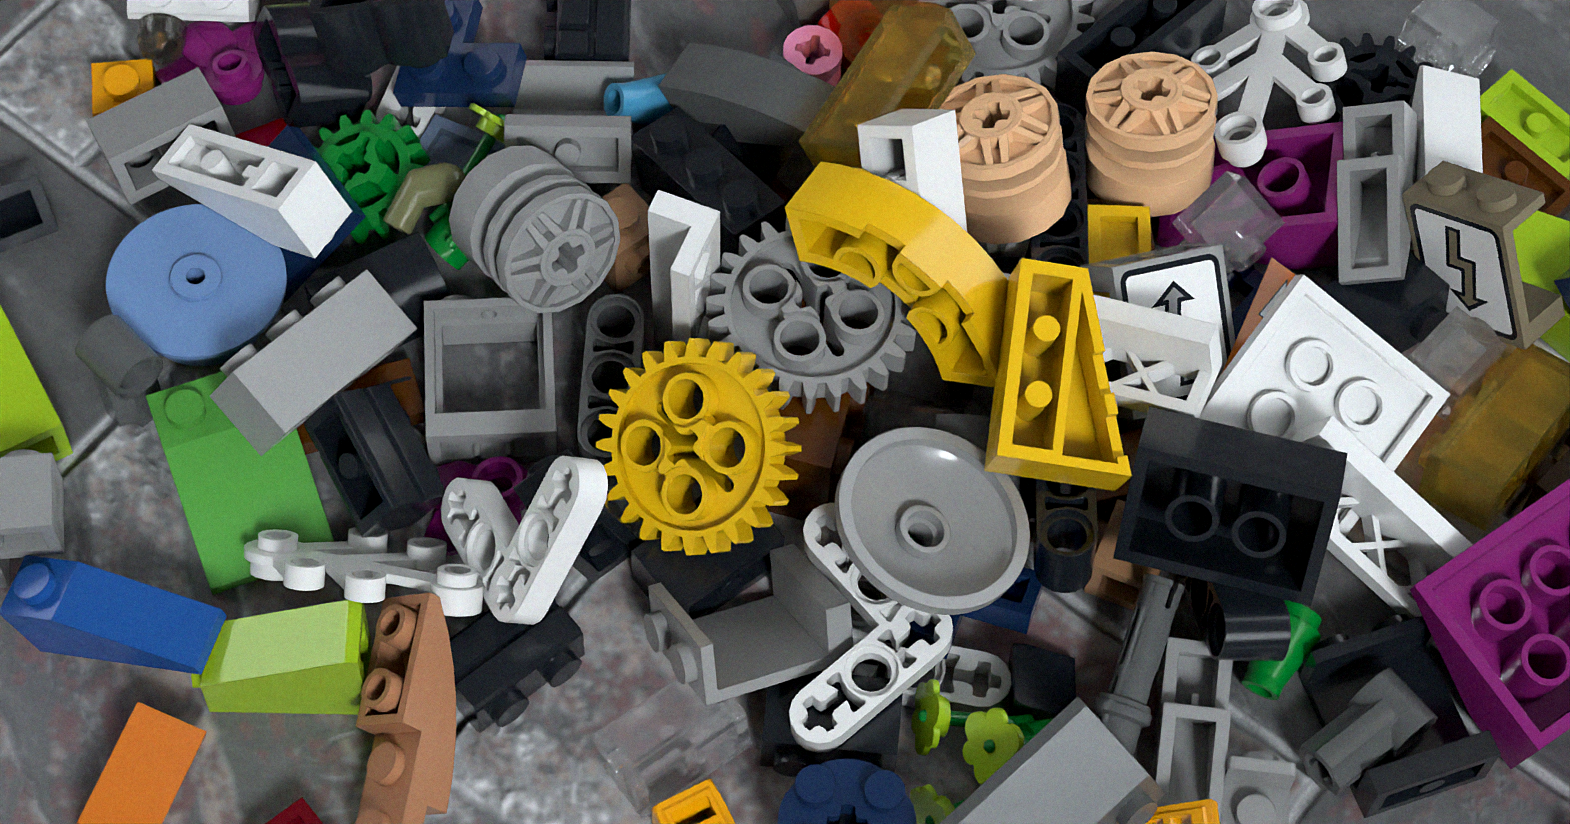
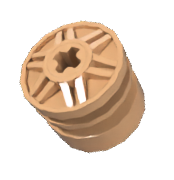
(1150, 132)
(1010, 157)

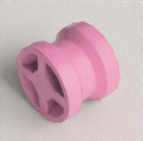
(822, 48)

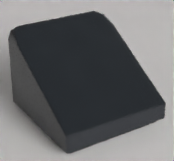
(1040, 681)

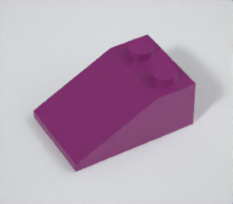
(1300, 185)

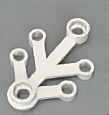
(1272, 24)
(365, 567)

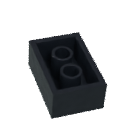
(1230, 506)

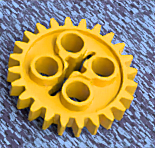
(732, 404)

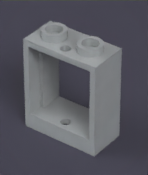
(487, 434)

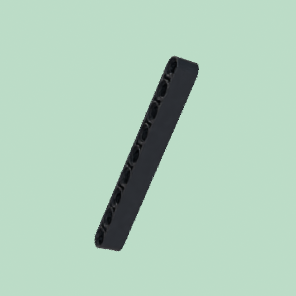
(1060, 519)

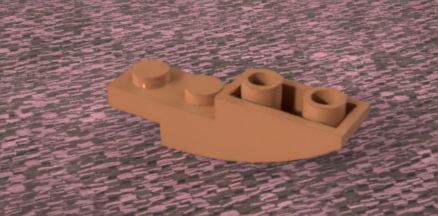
(410, 711)

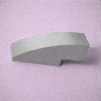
(1370, 187)
(1191, 723)

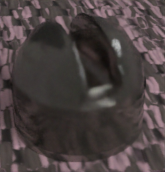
(161, 37)

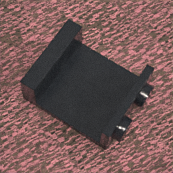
(1442, 756)

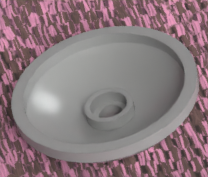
(938, 491)

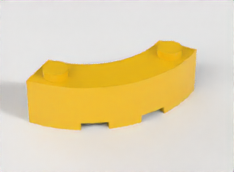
(916, 251)

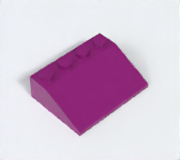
(1506, 626)

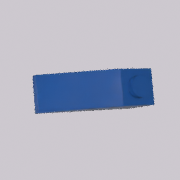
(109, 617)

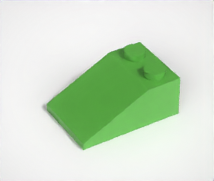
(228, 486)

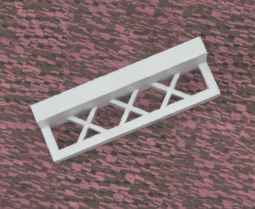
(682, 259)
(1166, 347)
(1386, 510)

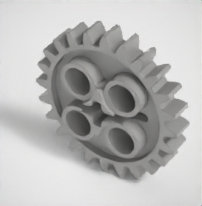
(1002, 24)
(785, 324)

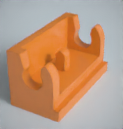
(143, 770)

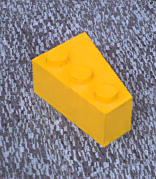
(1052, 384)

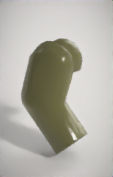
(421, 189)

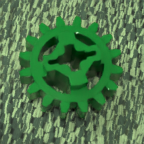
(366, 164)

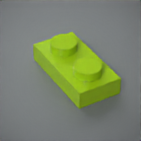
(1530, 119)

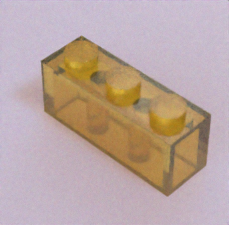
(904, 65)
(1498, 436)

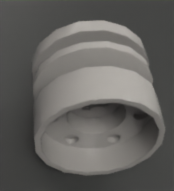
(534, 229)

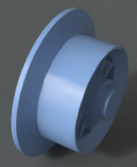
(196, 284)

